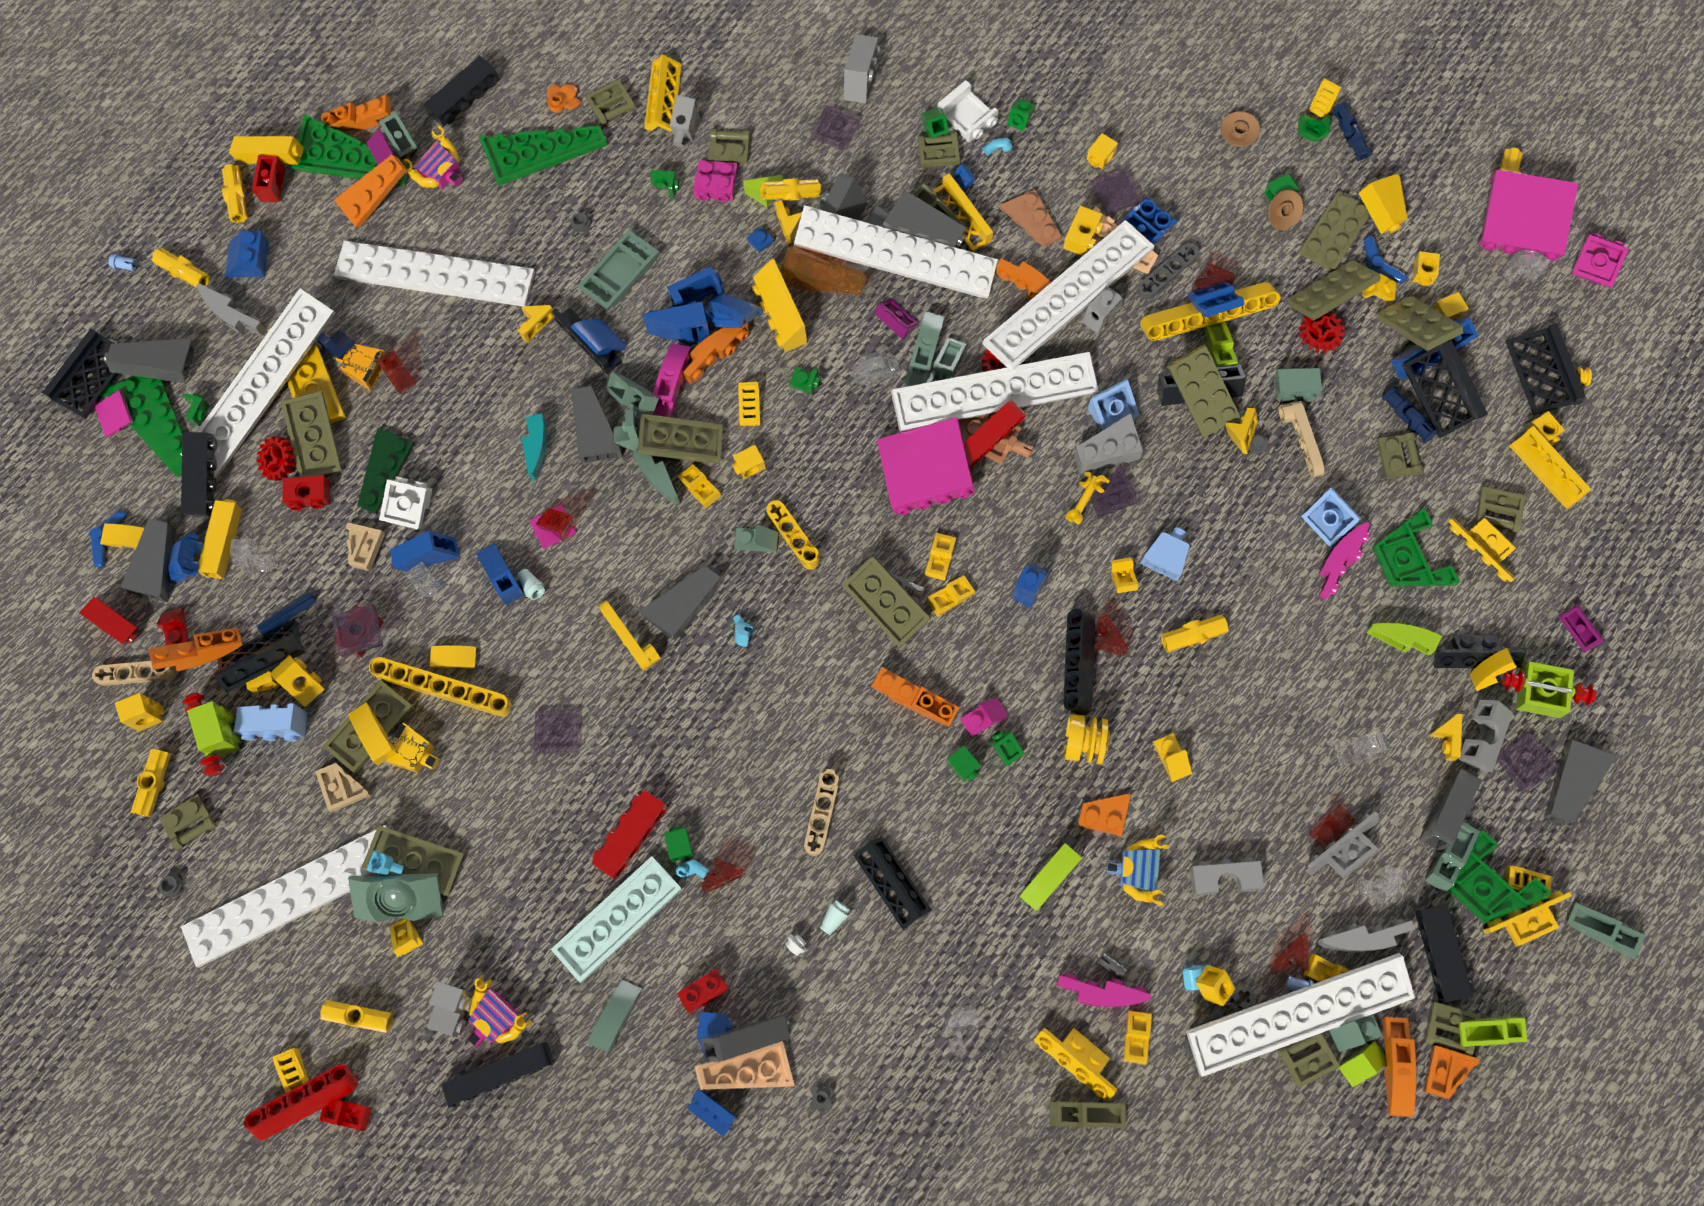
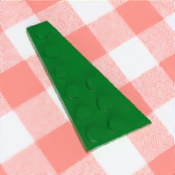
(533, 151)
(334, 152)
(153, 418)

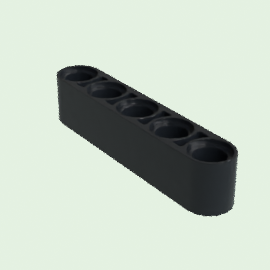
(1079, 662)
(497, 1073)

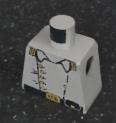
(688, 109)
(1106, 306)

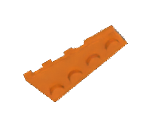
(368, 192)

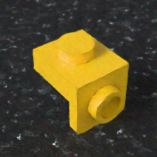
(1384, 289)
(1123, 575)

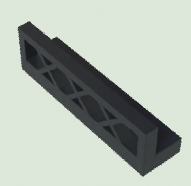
(565, 321)
(894, 879)

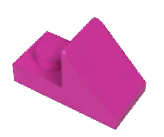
(985, 716)

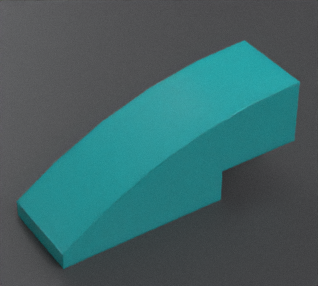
(535, 444)

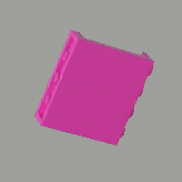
(1528, 214)
(925, 466)

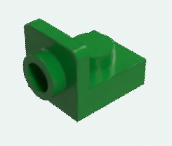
(664, 179)
(805, 380)
(1006, 746)

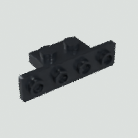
(1473, 650)

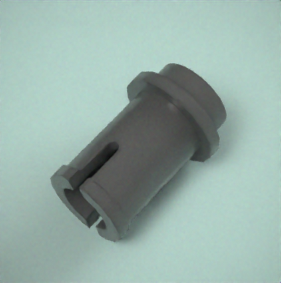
(1114, 966)

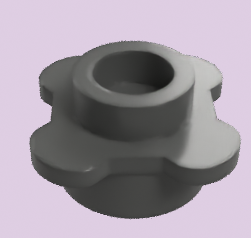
(817, 1103)

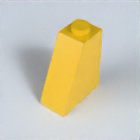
(1385, 203)

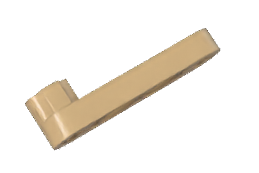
(1295, 413)
(135, 673)
(818, 812)

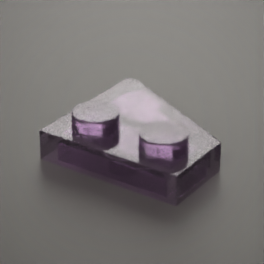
(1117, 495)

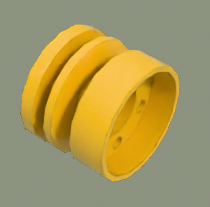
(1086, 739)

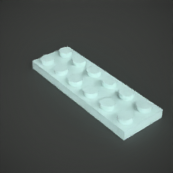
(616, 919)

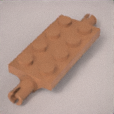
(1006, 445)

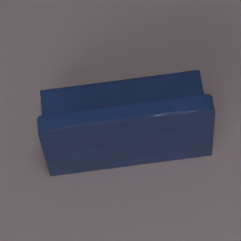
(337, 344)

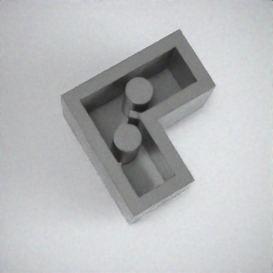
(450, 1009)

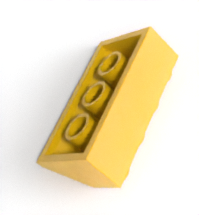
(780, 307)

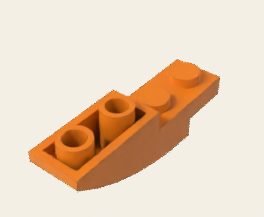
(358, 117)
(1023, 276)
(719, 343)
(195, 653)
(914, 698)
(1400, 1068)

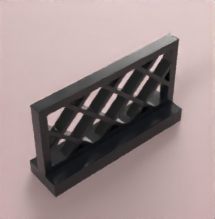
(1563, 365)
(77, 366)
(1458, 376)
(255, 662)

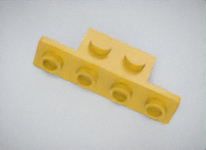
(1488, 542)
(1530, 923)
(1080, 1058)

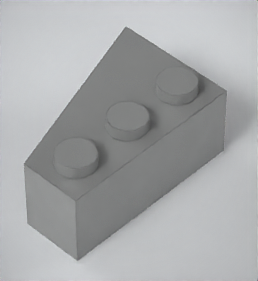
(860, 68)
(1109, 447)

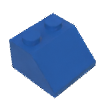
(247, 255)

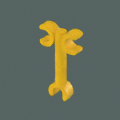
(1090, 485)

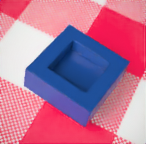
(963, 177)
(760, 239)

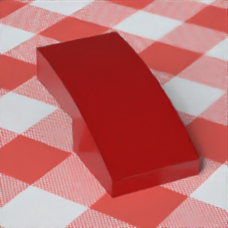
(346, 1115)

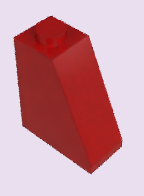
(109, 621)

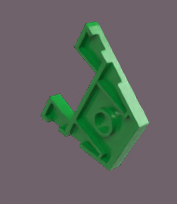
(1404, 561)
(1486, 892)

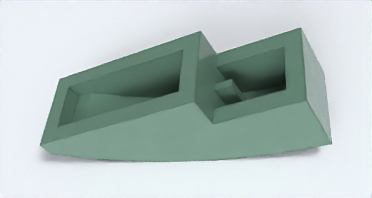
(947, 360)
(631, 394)
(657, 476)
(1452, 859)
(1606, 930)
(614, 1016)

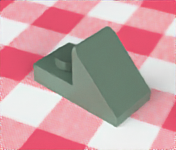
(628, 433)
(756, 539)
(1355, 1033)

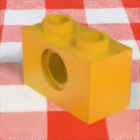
(1087, 221)
(303, 691)
(139, 712)

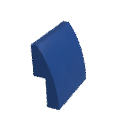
(1215, 299)
(598, 336)

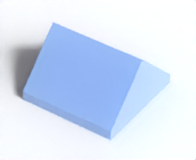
(1113, 405)
(1331, 517)

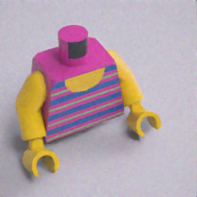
(437, 165)
(493, 1016)

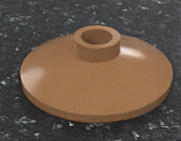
(1240, 122)
(1291, 213)

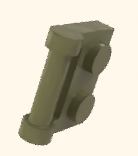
(607, 97)
(729, 152)
(939, 154)
(1393, 458)
(1503, 503)
(184, 816)
(1448, 1019)
(1311, 1066)

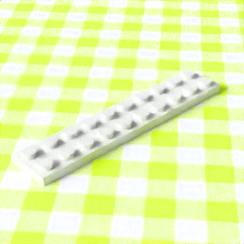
(895, 252)
(434, 273)
(1067, 295)
(265, 374)
(991, 390)
(276, 902)
(1300, 1014)

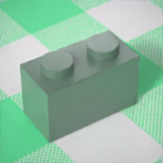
(398, 134)
(1298, 384)

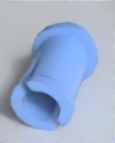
(116, 262)
(1295, 983)

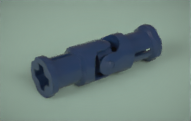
(1352, 131)
(1414, 419)

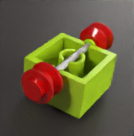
(1547, 689)
(212, 731)

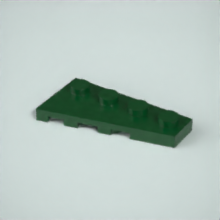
(385, 462)

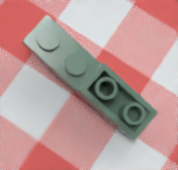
(924, 349)

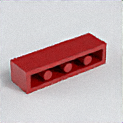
(629, 834)

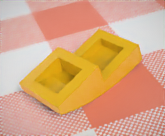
(699, 486)
(121, 535)
(940, 556)
(950, 596)
(452, 657)
(1493, 666)
(1322, 969)
(1137, 1037)

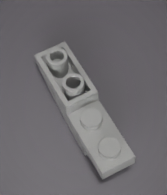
(228, 312)
(1358, 940)

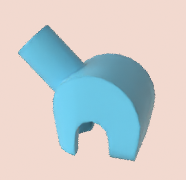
(742, 631)
(383, 864)
(1191, 974)

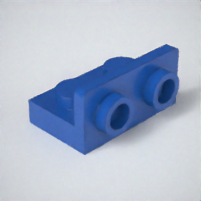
(712, 1112)

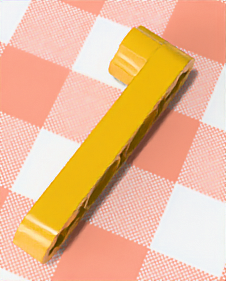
(791, 536)
(645, 657)

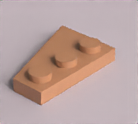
(1033, 217)

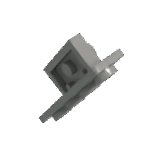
(1349, 851)

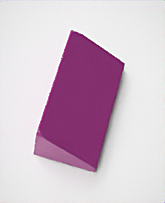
(379, 147)
(896, 318)
(1581, 628)

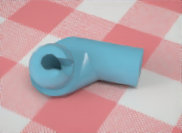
(997, 143)
(692, 867)

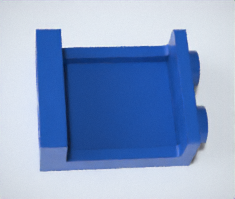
(695, 287)

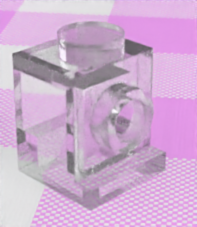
(420, 574)

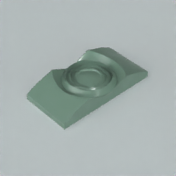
(619, 270)
(396, 896)

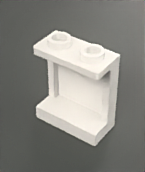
(967, 113)

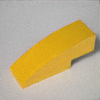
(371, 734)

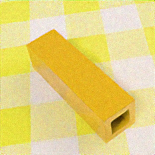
(247, 148)
(217, 543)

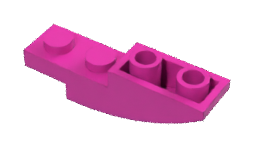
(671, 379)
(1344, 553)
(1112, 995)

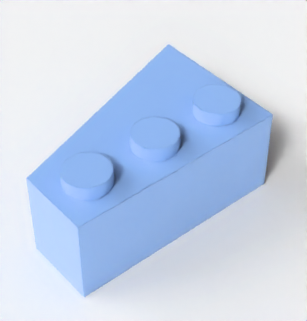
(271, 722)

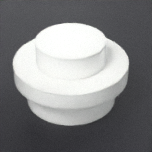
(796, 944)

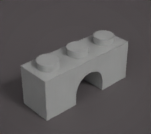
(1493, 724)
(1246, 874)

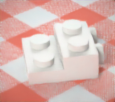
(405, 502)

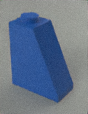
(425, 548)
(1030, 584)

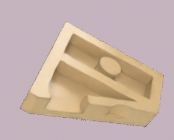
(363, 545)
(339, 787)

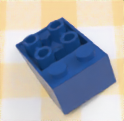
(679, 323)

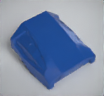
(1146, 219)
(731, 311)
(181, 558)

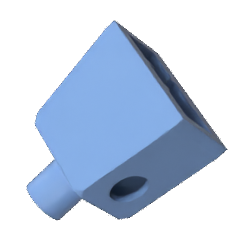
(1168, 554)

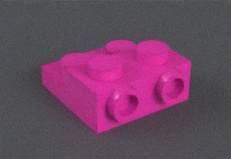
(715, 181)
(1599, 260)

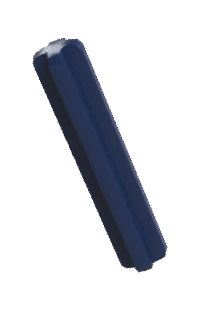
(286, 613)

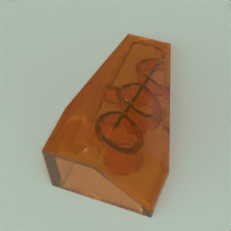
(814, 272)

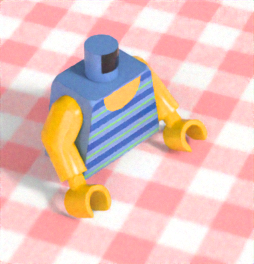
(1140, 869)

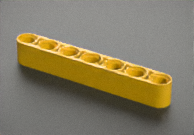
(1188, 318)
(431, 683)

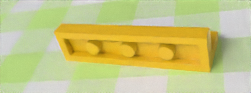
(659, 90)
(968, 210)
(1548, 469)

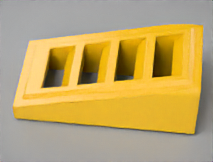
(1324, 100)
(754, 388)
(1510, 874)
(281, 1068)

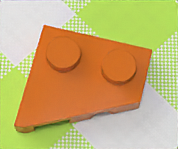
(1105, 814)
(1447, 1071)

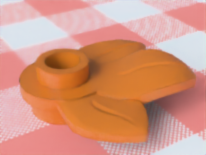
(562, 97)

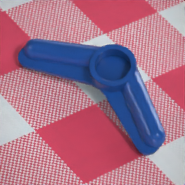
(1377, 264)
(98, 549)

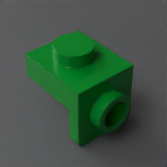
(1020, 114)
(1312, 128)
(197, 410)

